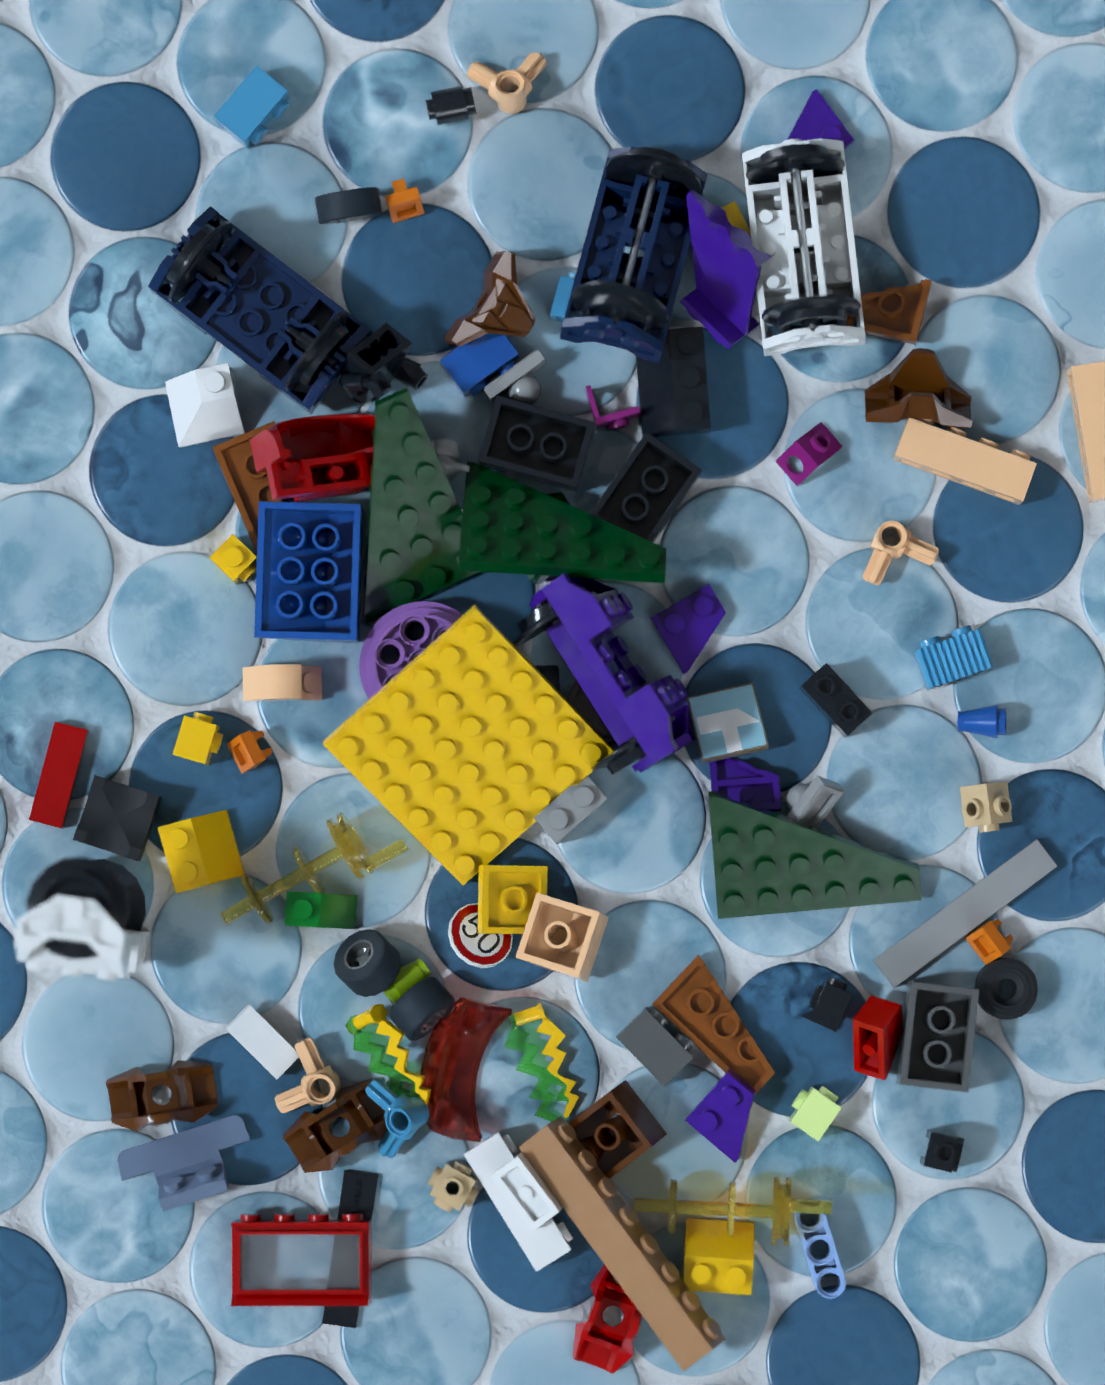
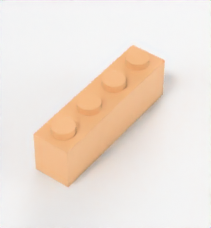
(1088, 405)
(965, 460)

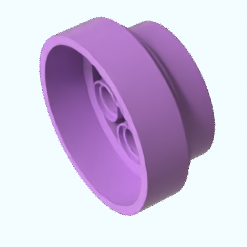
(391, 632)

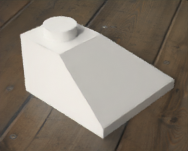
(204, 405)

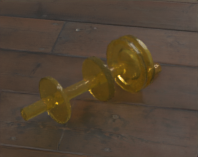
(347, 846)
(778, 1211)

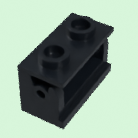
(835, 700)

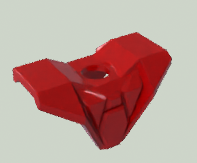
(599, 1342)

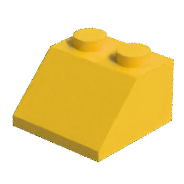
(201, 851)
(716, 1260)

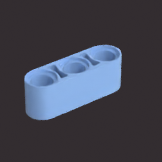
(826, 1264)

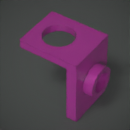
(615, 420)
(812, 450)

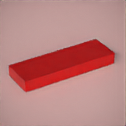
(58, 775)

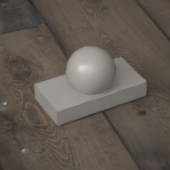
(518, 381)
(812, 801)

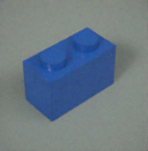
(479, 362)

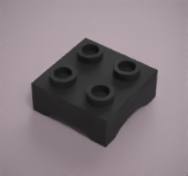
(117, 818)

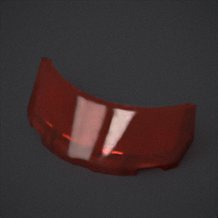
(453, 1066)

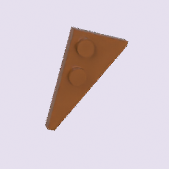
(895, 312)

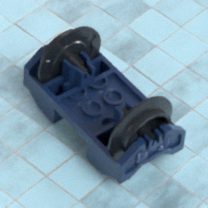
(258, 308)

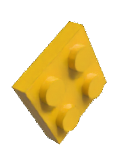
(508, 896)

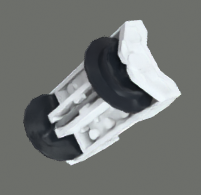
(803, 201)
(84, 920)

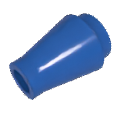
(983, 721)

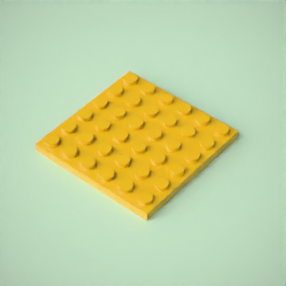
(467, 745)

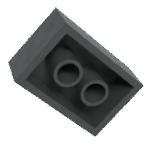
(937, 1036)

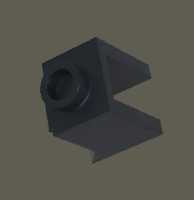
(828, 1004)
(942, 1151)

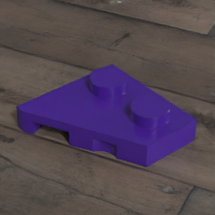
(819, 122)
(689, 625)
(744, 782)
(724, 1114)

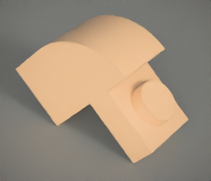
(282, 682)

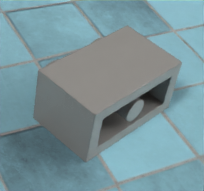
(570, 809)

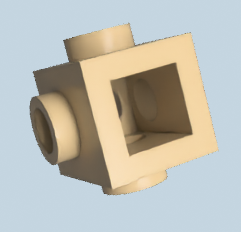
(986, 805)
(460, 1174)

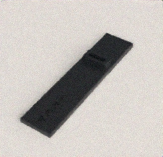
(356, 1197)

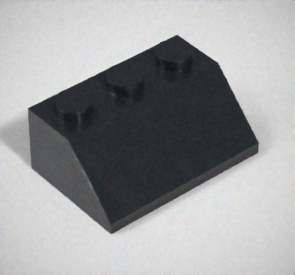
(676, 389)

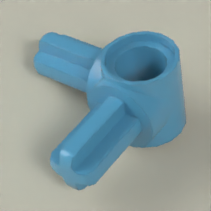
(401, 1117)

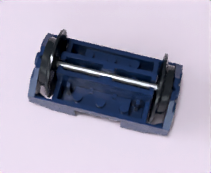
(626, 296)

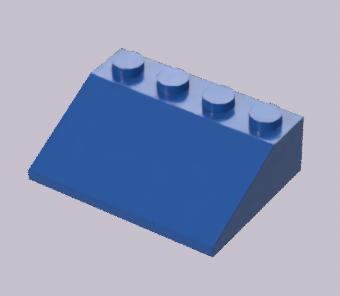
(309, 571)

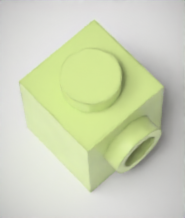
(814, 1111)

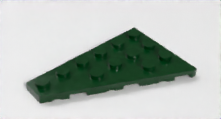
(410, 513)
(534, 534)
(785, 867)

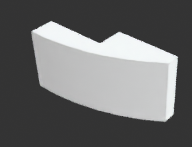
(262, 1041)

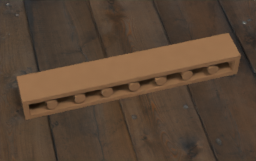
(622, 1243)

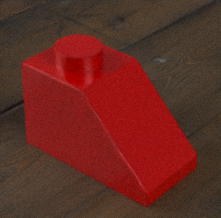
(876, 1036)

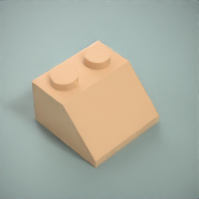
(562, 937)

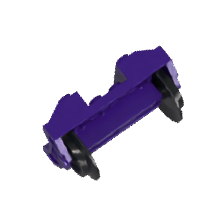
(581, 624)

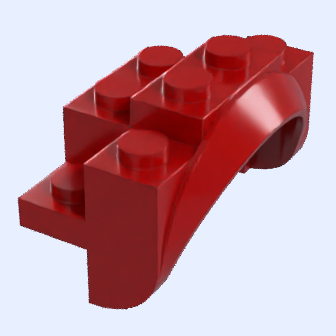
(316, 456)

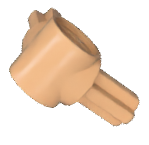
(508, 80)
(883, 553)
(307, 1091)

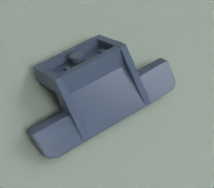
(187, 1162)

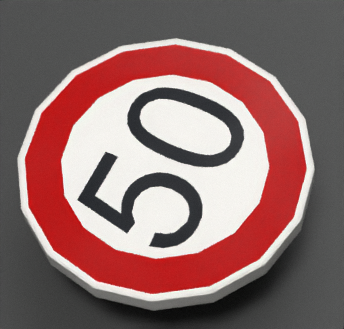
(473, 947)

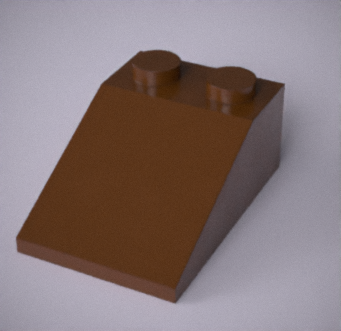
(617, 1129)

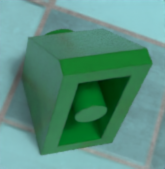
(320, 910)

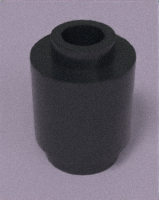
(451, 105)

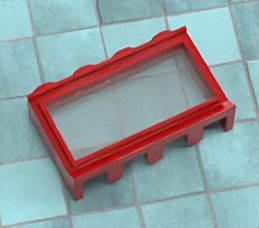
(301, 1260)

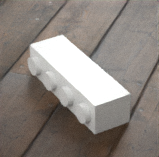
(542, 1244)

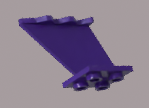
(725, 273)

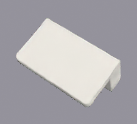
(527, 1191)

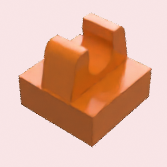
(403, 202)
(246, 750)
(989, 942)

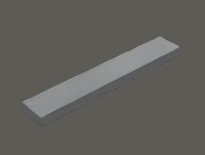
(965, 913)

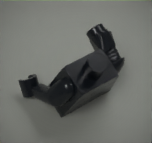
(377, 362)

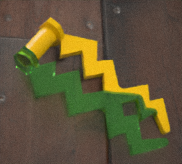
(396, 1073)
(545, 1075)

